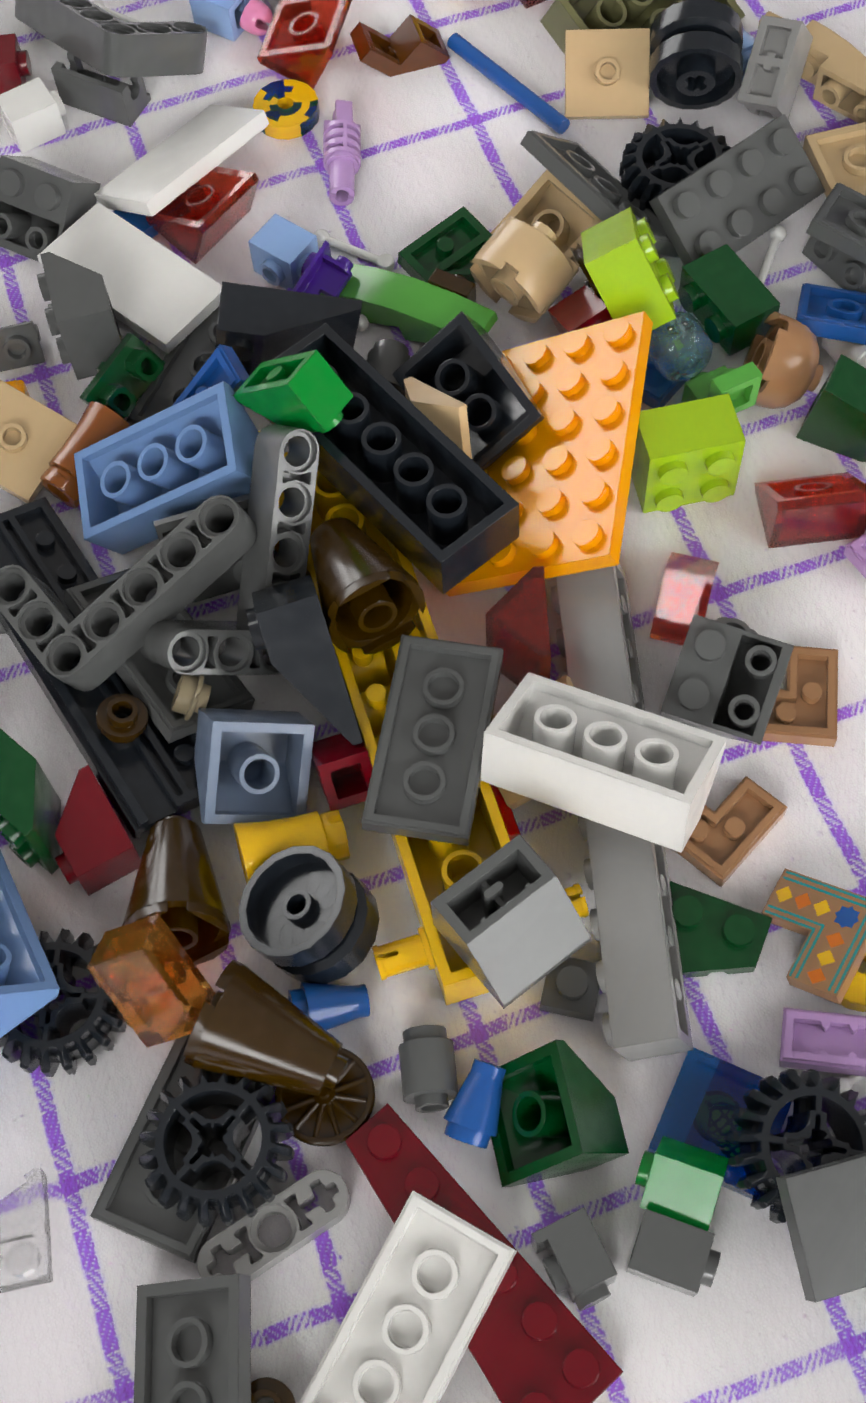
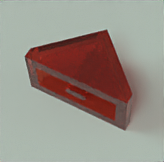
(683, 592)

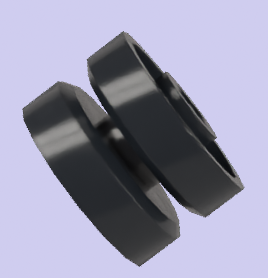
(696, 54)
(308, 915)

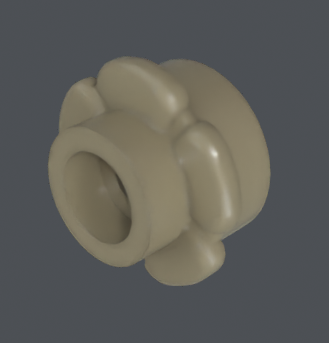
(190, 695)

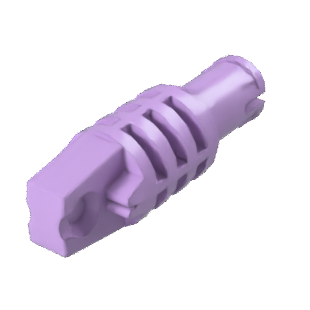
(342, 153)

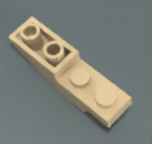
(836, 72)

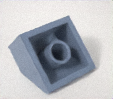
(252, 764)

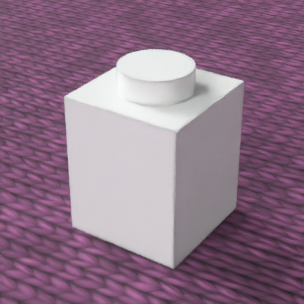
(32, 114)

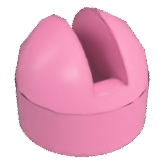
(255, 17)

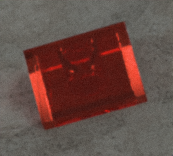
(303, 38)
(206, 211)
(812, 509)
(521, 628)

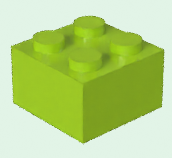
(628, 268)
(687, 453)

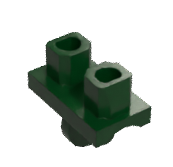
(124, 376)

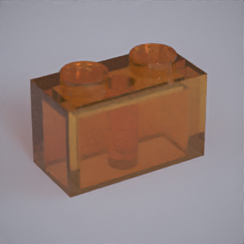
(150, 980)

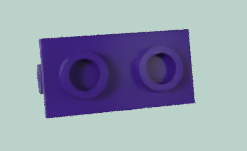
(323, 273)

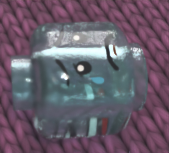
(680, 346)

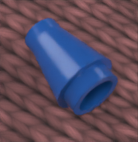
(331, 1003)
(476, 1106)

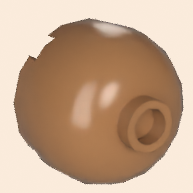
(787, 360)

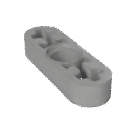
(320, 1221)

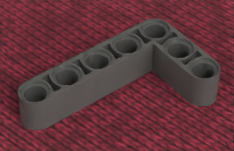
(116, 45)
(288, 524)
(127, 597)

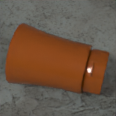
(95, 425)

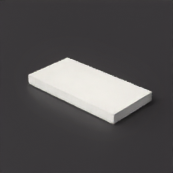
(182, 159)
(145, 281)
(413, 1311)

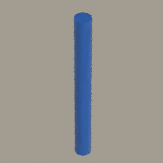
(508, 83)

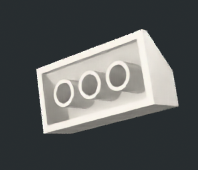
(602, 760)

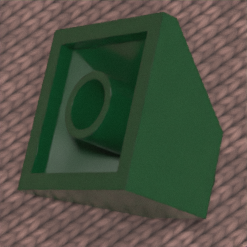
(554, 1118)

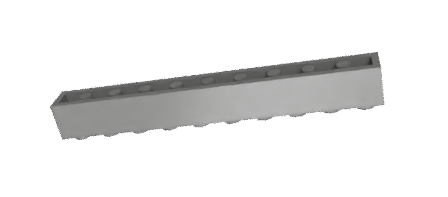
(626, 872)

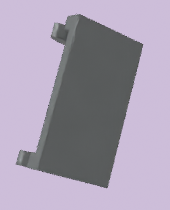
(100, 93)

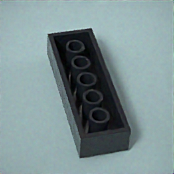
(409, 473)

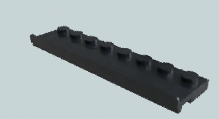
(140, 777)

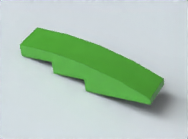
(410, 303)

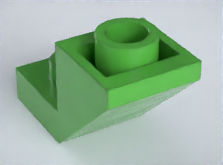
(740, 383)

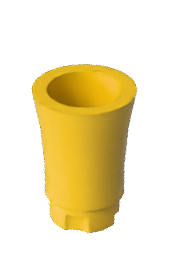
(262, 839)

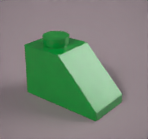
(296, 392)

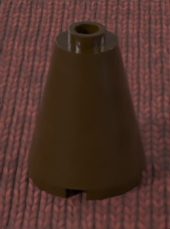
(362, 589)
(182, 888)
(262, 1037)

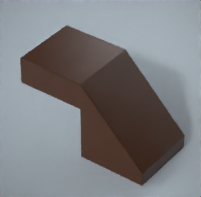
(408, 49)

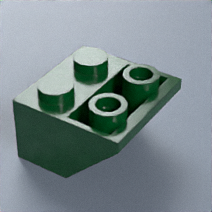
(27, 807)

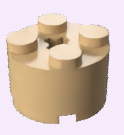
(523, 268)

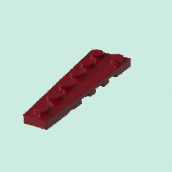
(527, 1337)

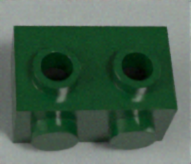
(726, 299)

